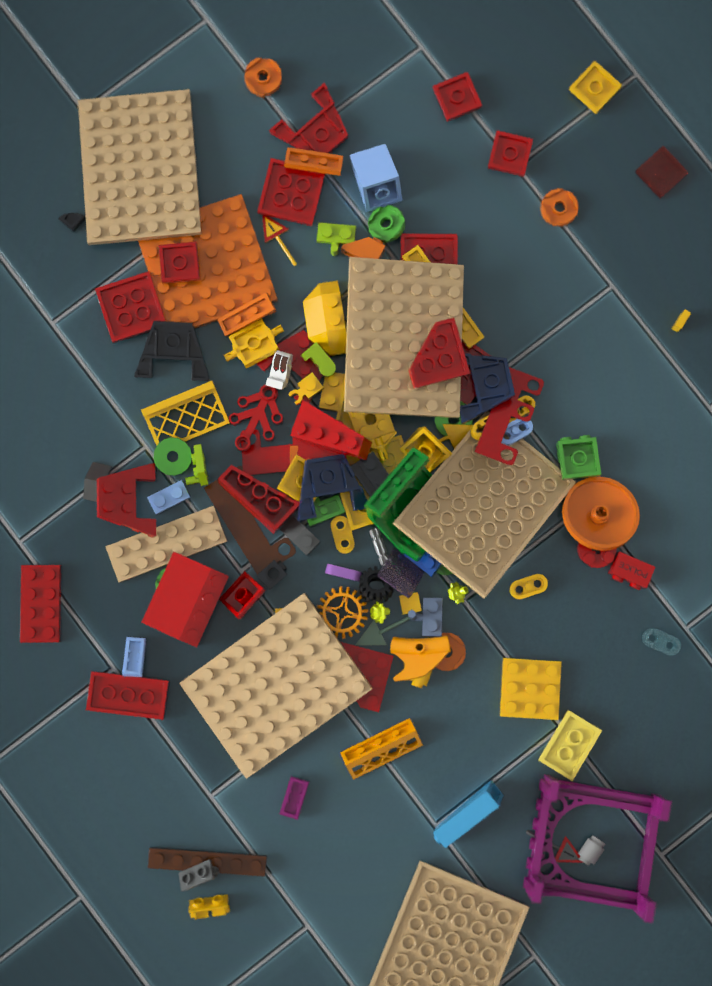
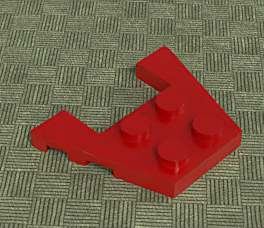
(321, 133)
(296, 346)
(118, 498)

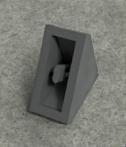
(90, 483)

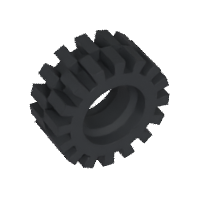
(372, 594)

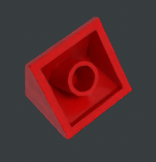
(242, 595)

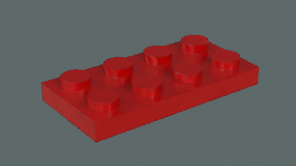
(40, 603)
(127, 695)

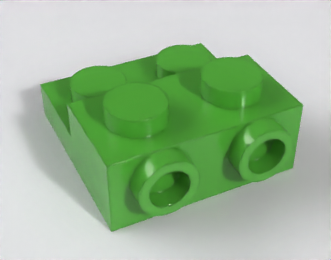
(578, 457)

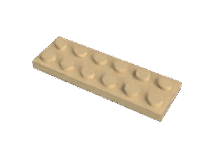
(184, 536)

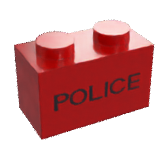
(631, 570)

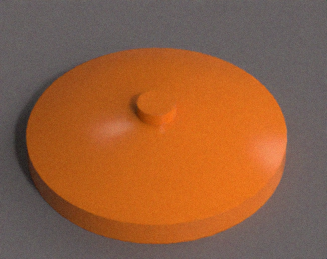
(600, 513)

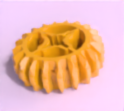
(325, 608)

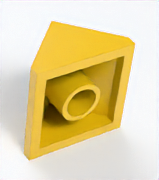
(429, 445)

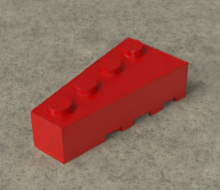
(323, 431)
(261, 500)

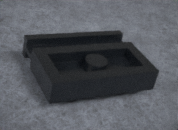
(370, 473)

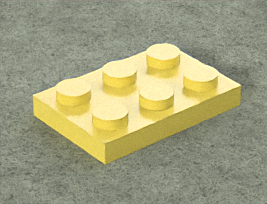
(570, 745)

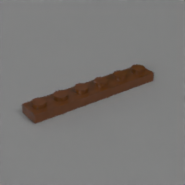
(226, 862)

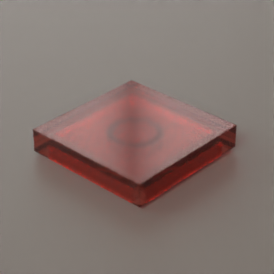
(661, 172)

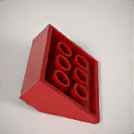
(185, 599)

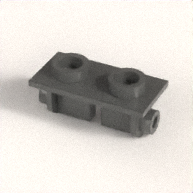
(197, 875)

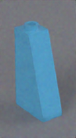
(468, 814)

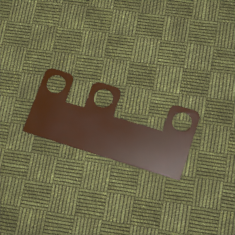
(245, 529)

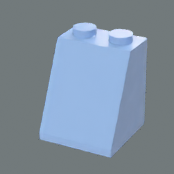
(376, 177)

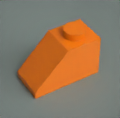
(364, 248)

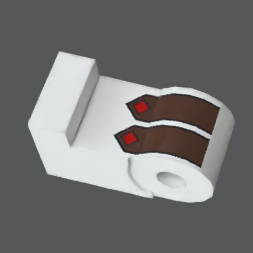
(280, 370)

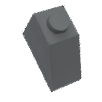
(300, 536)

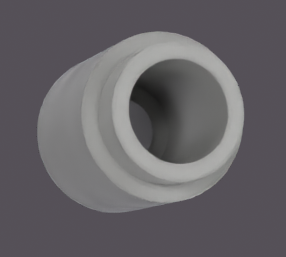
(591, 850)

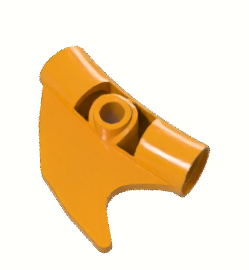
(419, 662)

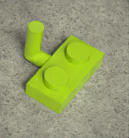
(336, 235)
(200, 472)

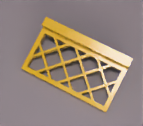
(179, 400)

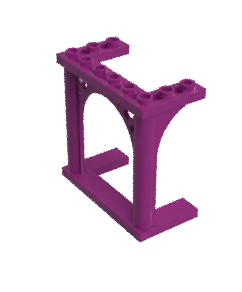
(541, 885)

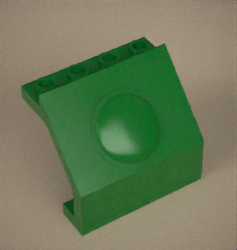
(395, 496)

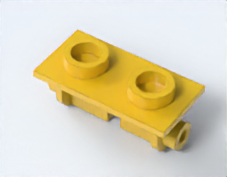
(217, 904)

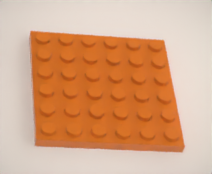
(228, 266)

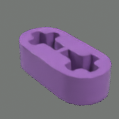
(343, 572)

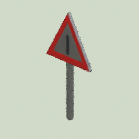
(566, 851)

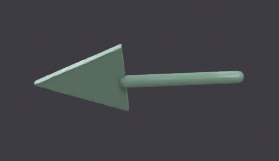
(374, 636)

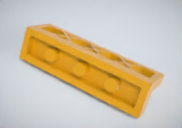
(379, 746)

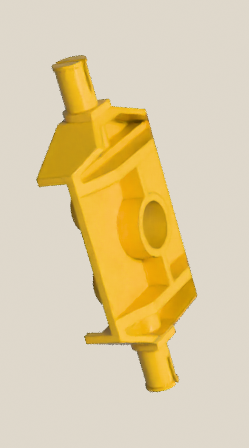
(378, 433)

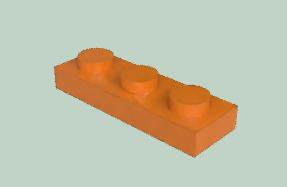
(313, 161)
(246, 314)

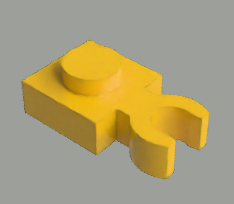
(308, 387)

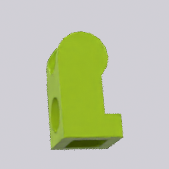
(317, 355)

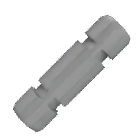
(379, 545)

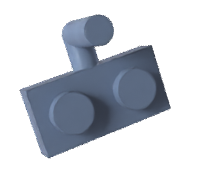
(431, 617)

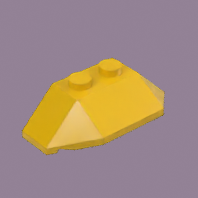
(326, 318)

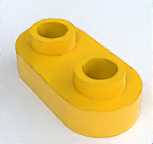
(342, 534)
(528, 587)

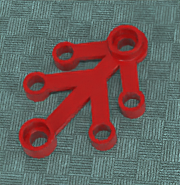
(257, 414)

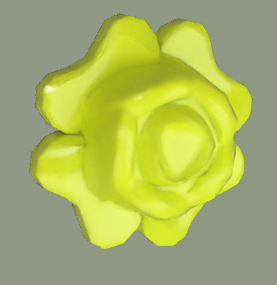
(457, 592)
(379, 612)

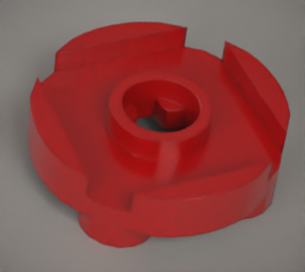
(595, 560)

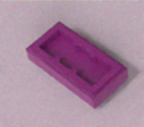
(294, 797)

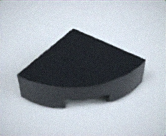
(72, 220)

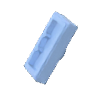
(134, 657)

